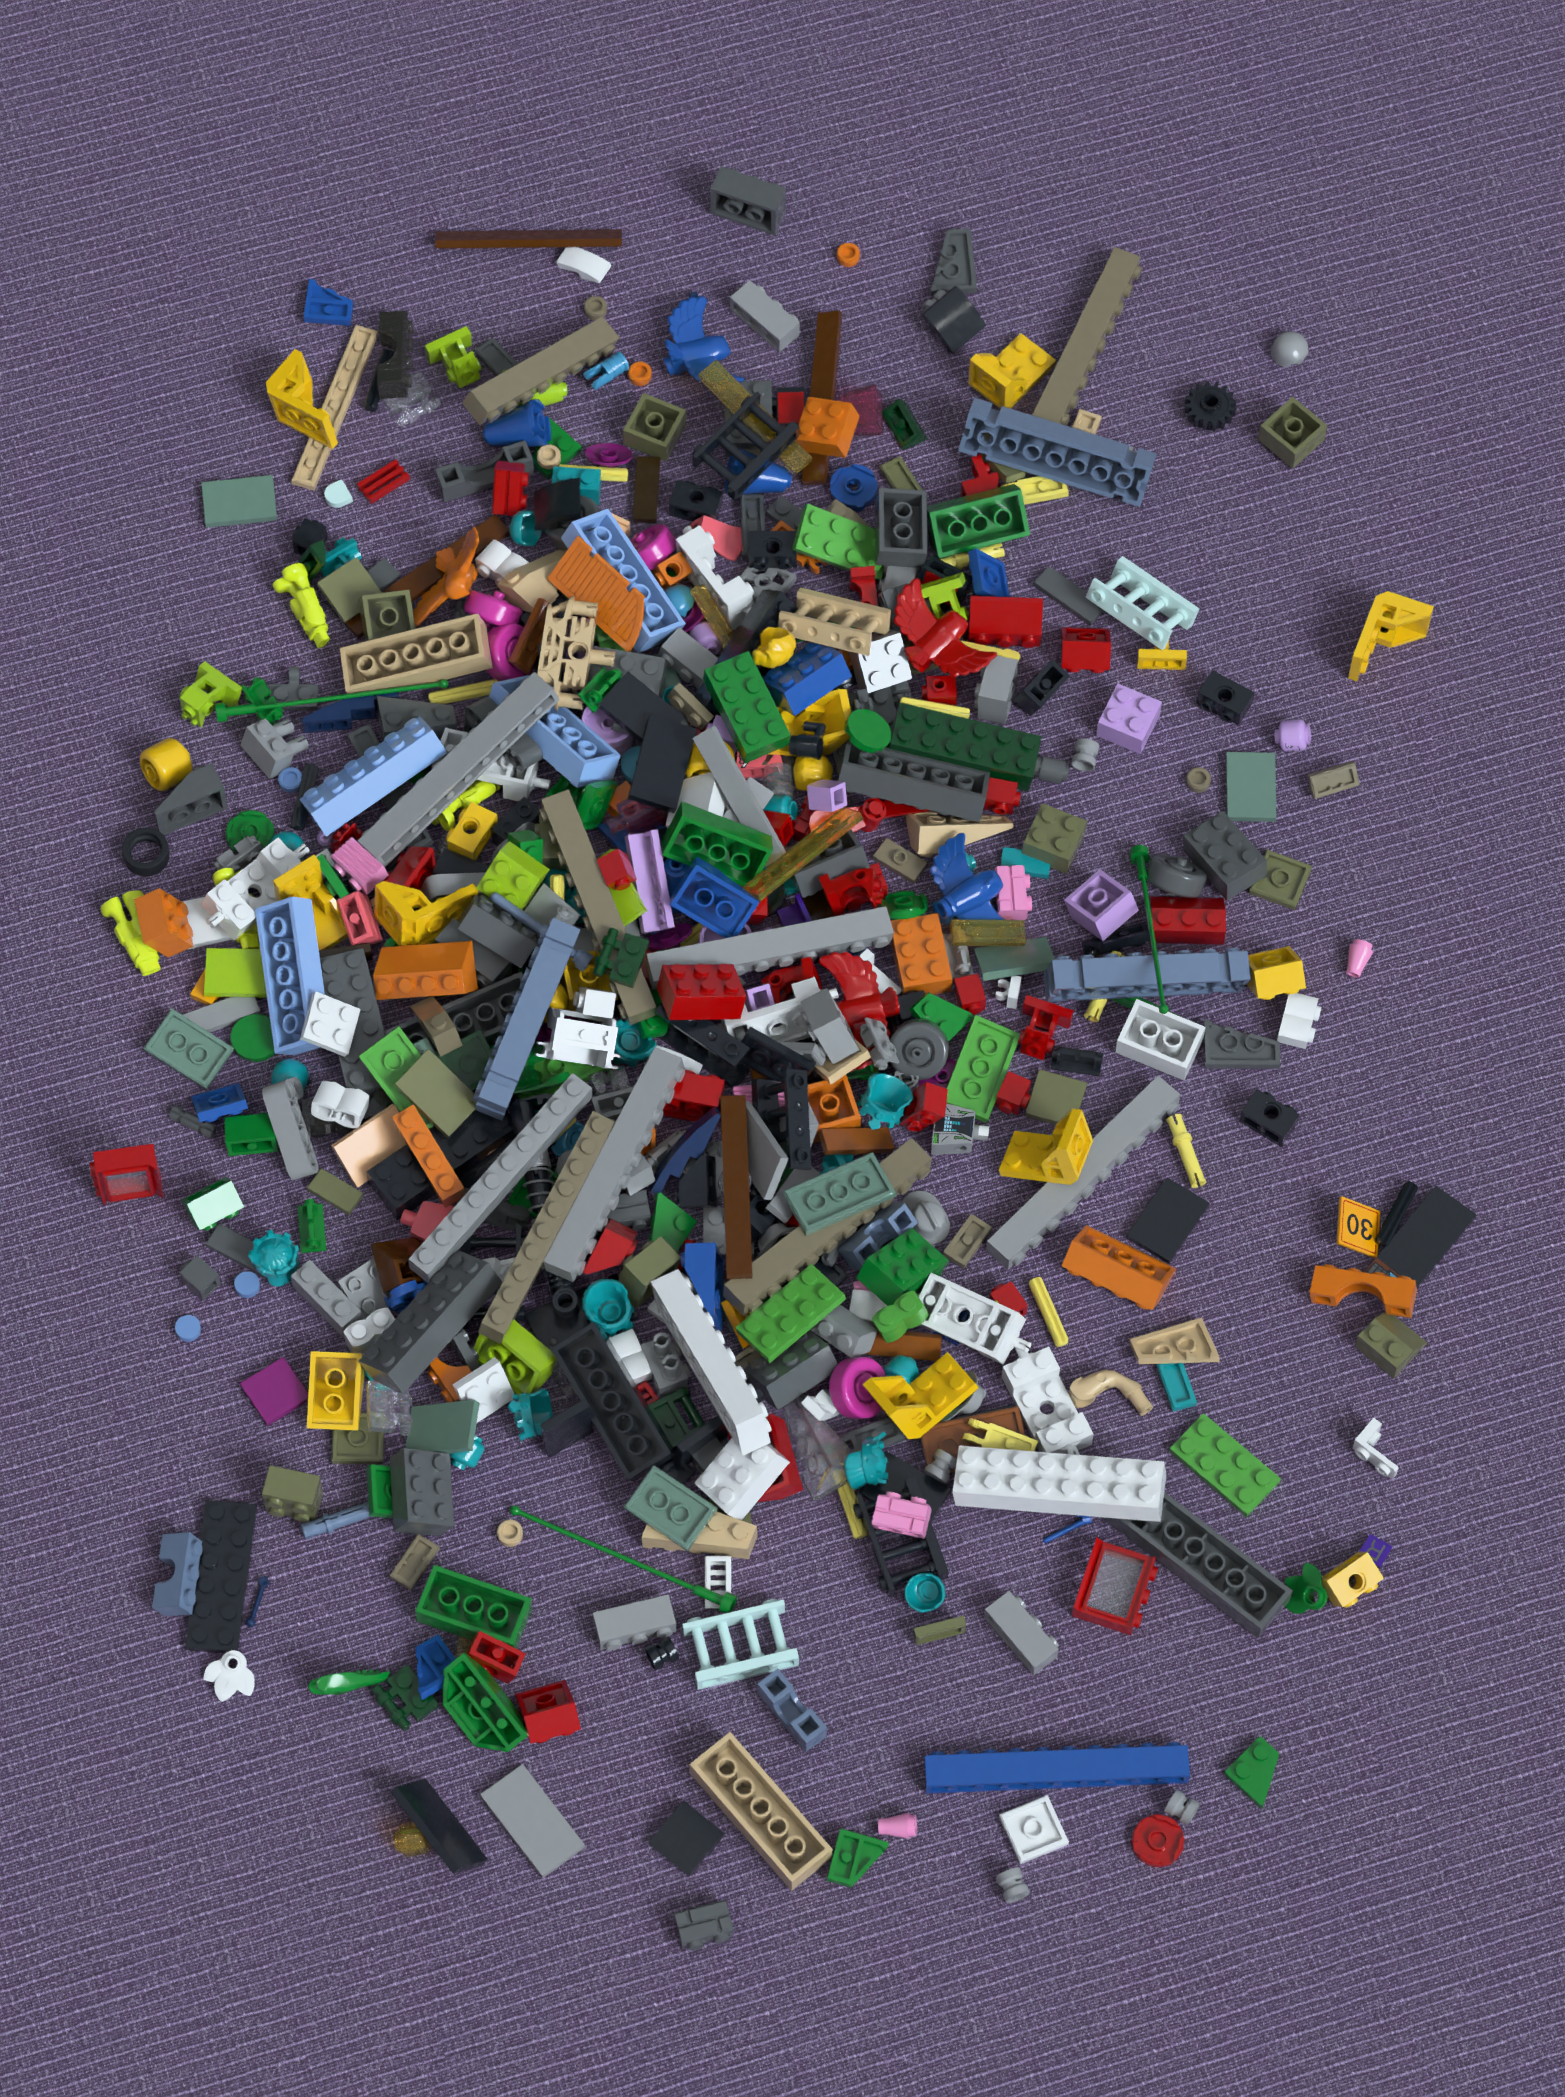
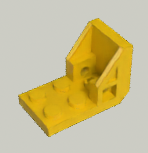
(1011, 373)
(292, 400)
(1403, 618)
(831, 710)
(307, 882)
(409, 927)
(1050, 1157)
(926, 1399)

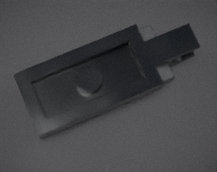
(1128, 936)

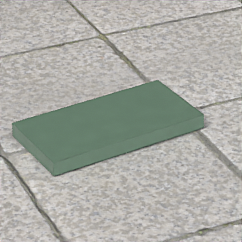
(839, 1193)

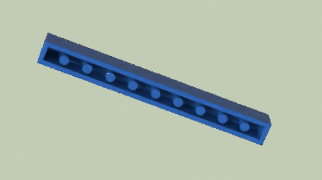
(1056, 1768)

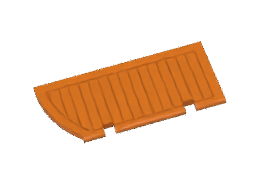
(595, 580)

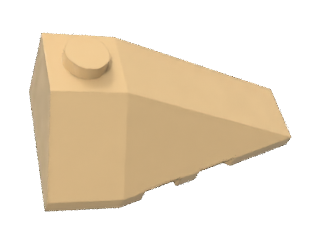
(530, 582)
(930, 831)

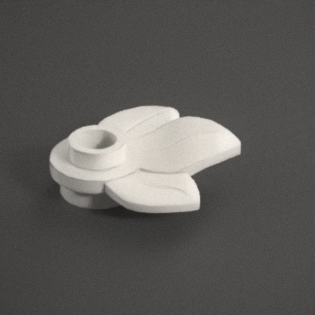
(230, 1680)

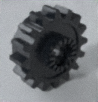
(1200, 400)

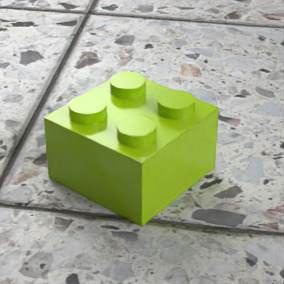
(513, 876)

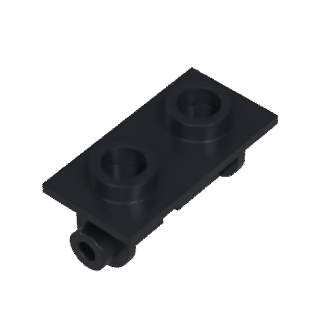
(1076, 1061)

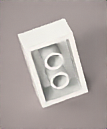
(1160, 1039)
(740, 1480)

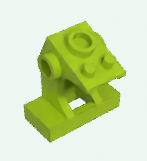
(450, 349)
(943, 591)
(198, 704)

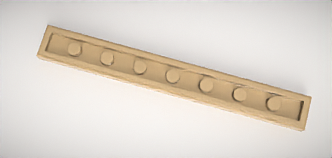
(336, 404)

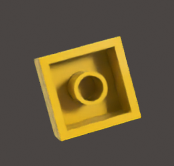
(1275, 973)

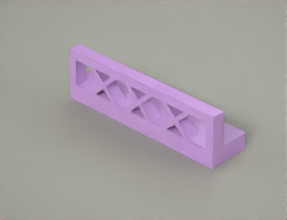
(651, 882)

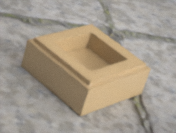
(1087, 421)

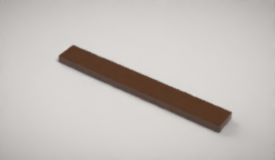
(528, 238)
(823, 382)
(427, 574)
(736, 1187)

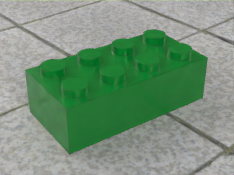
(977, 521)
(746, 707)
(725, 844)
(470, 1605)

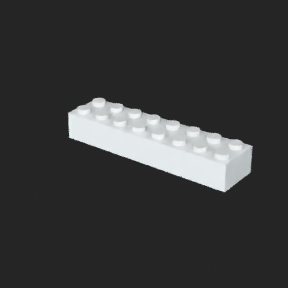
(712, 1361)
(1059, 1483)

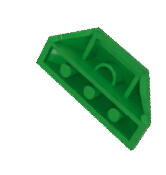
(481, 1706)

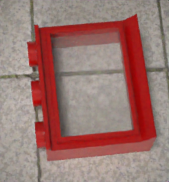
(126, 1173)
(1114, 1587)

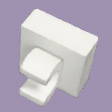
(1012, 991)

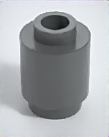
(1051, 770)

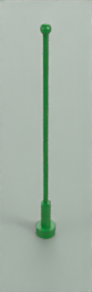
(223, 712)
(1140, 857)
(726, 1602)

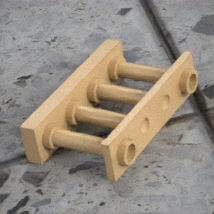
(837, 610)

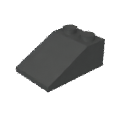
(193, 800)

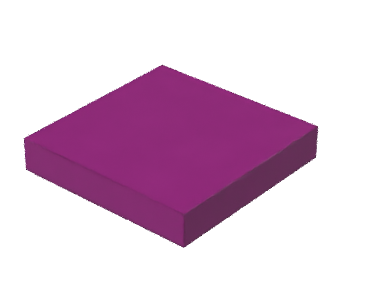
(275, 1391)

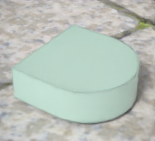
(337, 495)

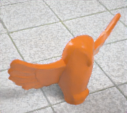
(457, 580)

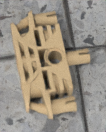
(581, 639)

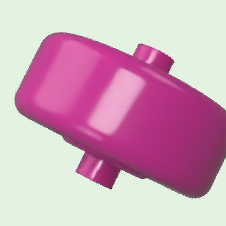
(654, 544)
(492, 608)
(501, 644)
(847, 1387)

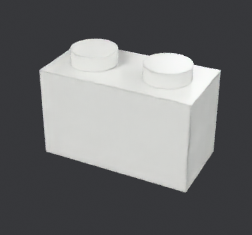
(594, 1002)

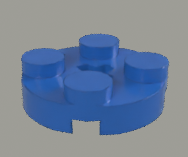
(852, 475)
(403, 1295)

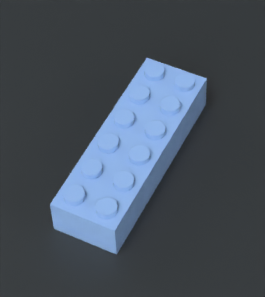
(613, 545)
(566, 741)
(373, 775)
(289, 969)

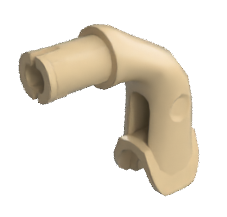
(1085, 1389)

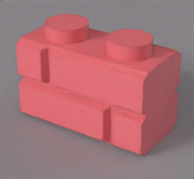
(359, 919)

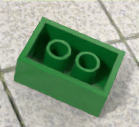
(901, 1267)

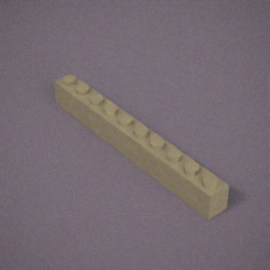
(1089, 337)
(592, 896)
(545, 1228)
(798, 1251)

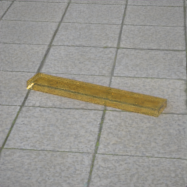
(732, 395)
(803, 853)

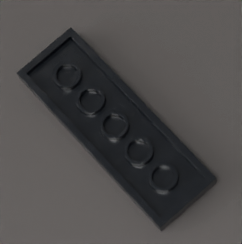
(223, 1577)

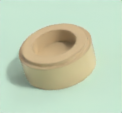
(548, 456)
(510, 1533)

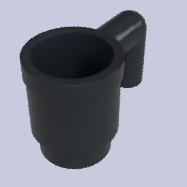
(808, 745)

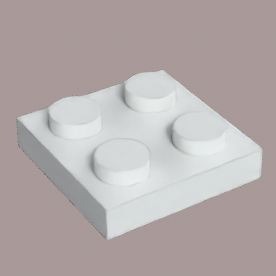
(330, 1024)
(487, 1386)

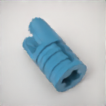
(609, 368)

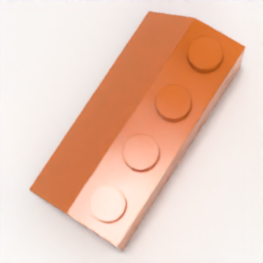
(425, 970)
(1118, 1267)

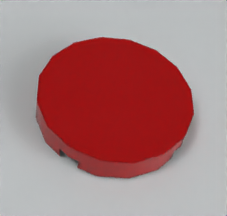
(1158, 1841)

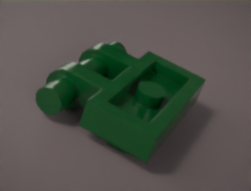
(628, 961)
(405, 1686)

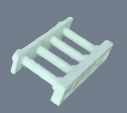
(1151, 591)
(733, 1668)

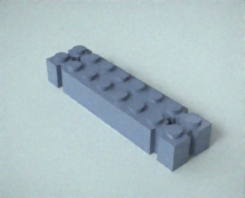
(1057, 452)
(1136, 976)
(528, 1015)

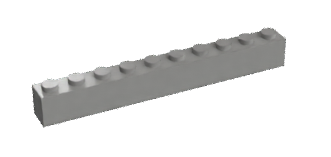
(459, 769)
(782, 944)
(1108, 1149)
(614, 1165)
(500, 1177)

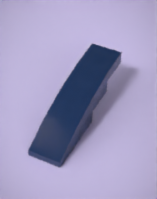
(342, 713)
(689, 1144)

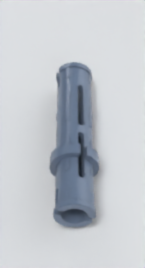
(336, 1520)

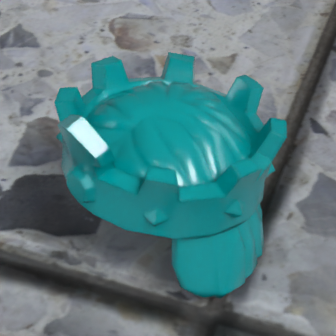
(630, 1045)
(885, 1100)
(275, 1257)
(608, 1305)
(531, 1412)
(867, 1465)

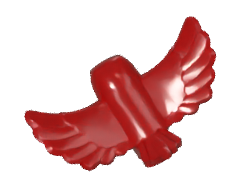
(935, 638)
(860, 994)

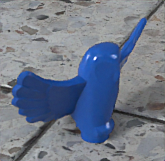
(692, 348)
(964, 893)

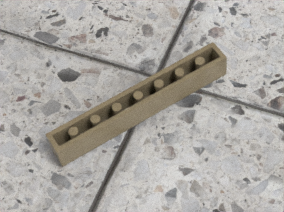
(541, 371)

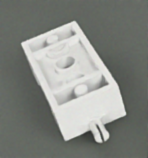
(733, 597)
(515, 782)
(230, 901)
(786, 1012)
(990, 1328)
(1035, 1382)

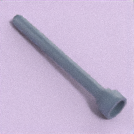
(579, 957)

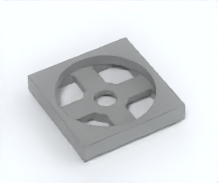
(787, 577)

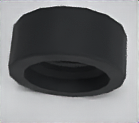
(138, 836)

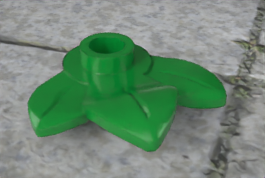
(1304, 1590)

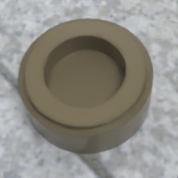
(595, 307)
(1198, 780)

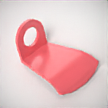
(726, 537)

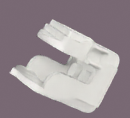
(580, 1040)

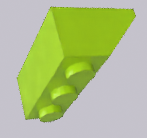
(522, 1357)

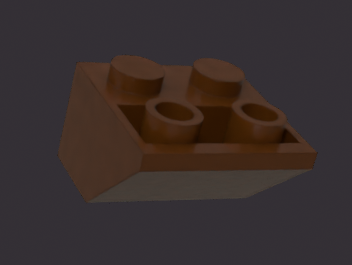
(393, 1262)

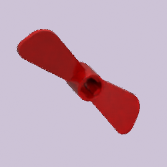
(872, 812)

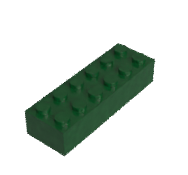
(967, 743)

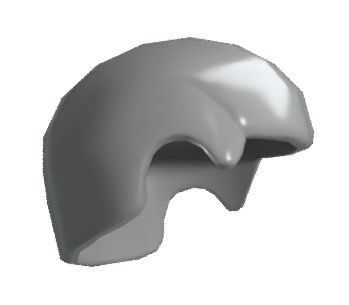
(1289, 349)

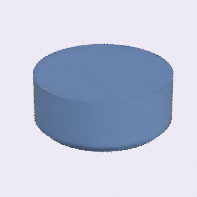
(290, 779)
(247, 1284)
(188, 1328)

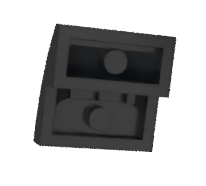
(953, 319)
(557, 503)
(687, 1838)

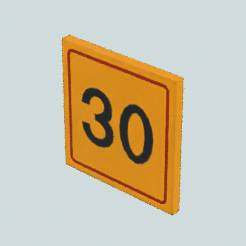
(1358, 1227)

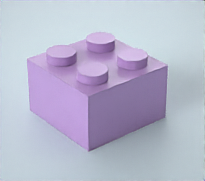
(1128, 718)
(1101, 905)

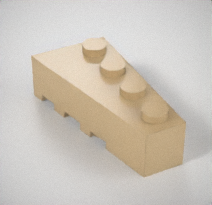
(720, 1537)

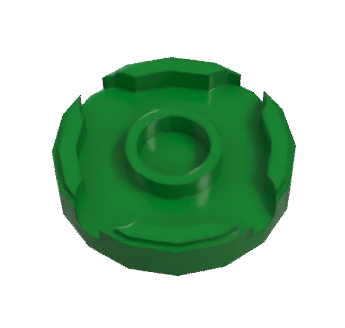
(868, 730)
(249, 824)
(905, 904)
(253, 1038)

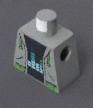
(957, 1131)

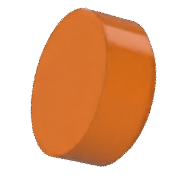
(848, 254)
(639, 373)

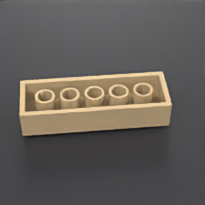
(418, 656)
(760, 1811)

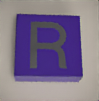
(1377, 1550)

